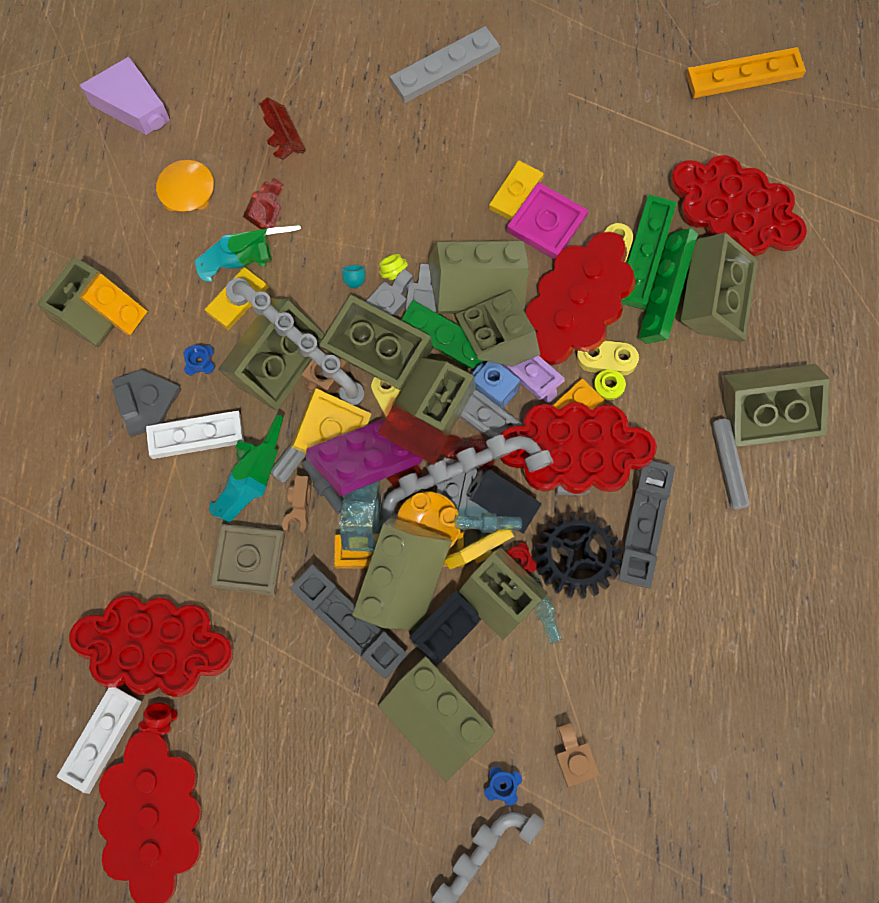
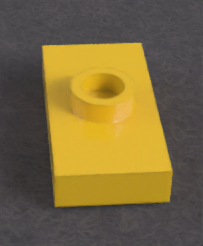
(515, 190)
(227, 313)
(479, 549)

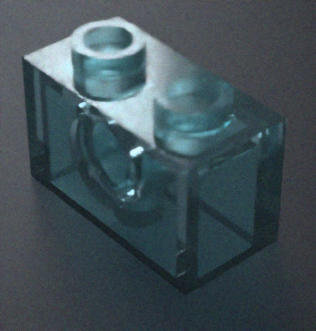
(360, 518)

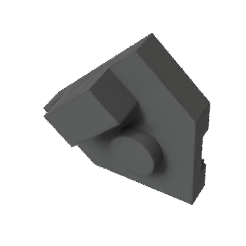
(143, 399)

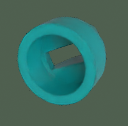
(353, 275)

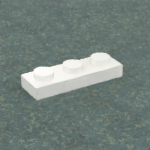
(194, 434)
(99, 739)

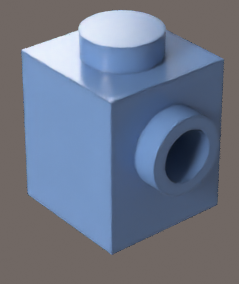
(496, 383)

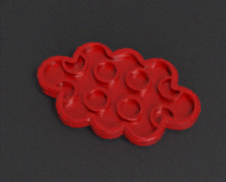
(738, 203)
(581, 297)
(585, 447)
(151, 646)
(149, 818)

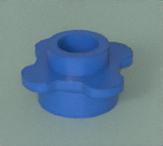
(194, 352)
(507, 795)

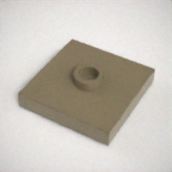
(247, 560)

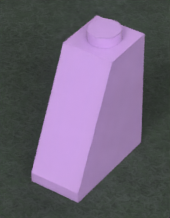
(126, 97)

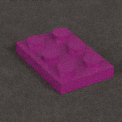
(359, 458)

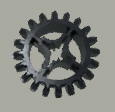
(590, 561)

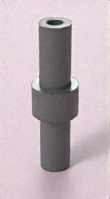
(323, 487)

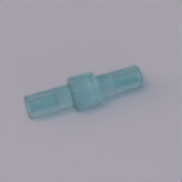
(488, 523)
(545, 612)

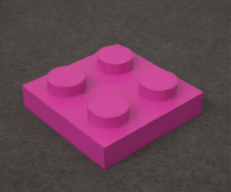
(547, 220)

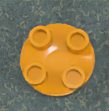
(185, 186)
(432, 513)

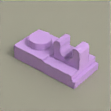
(538, 377)

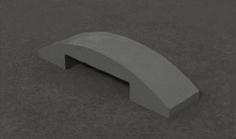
(646, 524)
(337, 612)

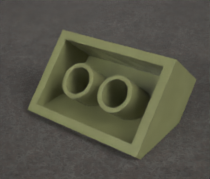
(475, 272)
(719, 288)
(376, 342)
(266, 362)
(777, 404)
(401, 576)
(436, 719)

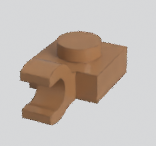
(299, 497)
(575, 761)

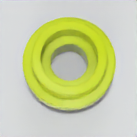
(392, 266)
(606, 392)

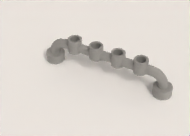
(239, 293)
(467, 461)
(486, 839)

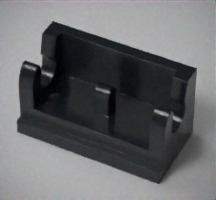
(502, 498)
(445, 628)

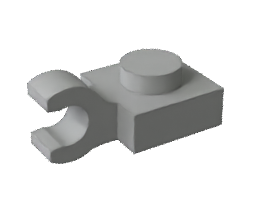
(422, 291)
(391, 298)

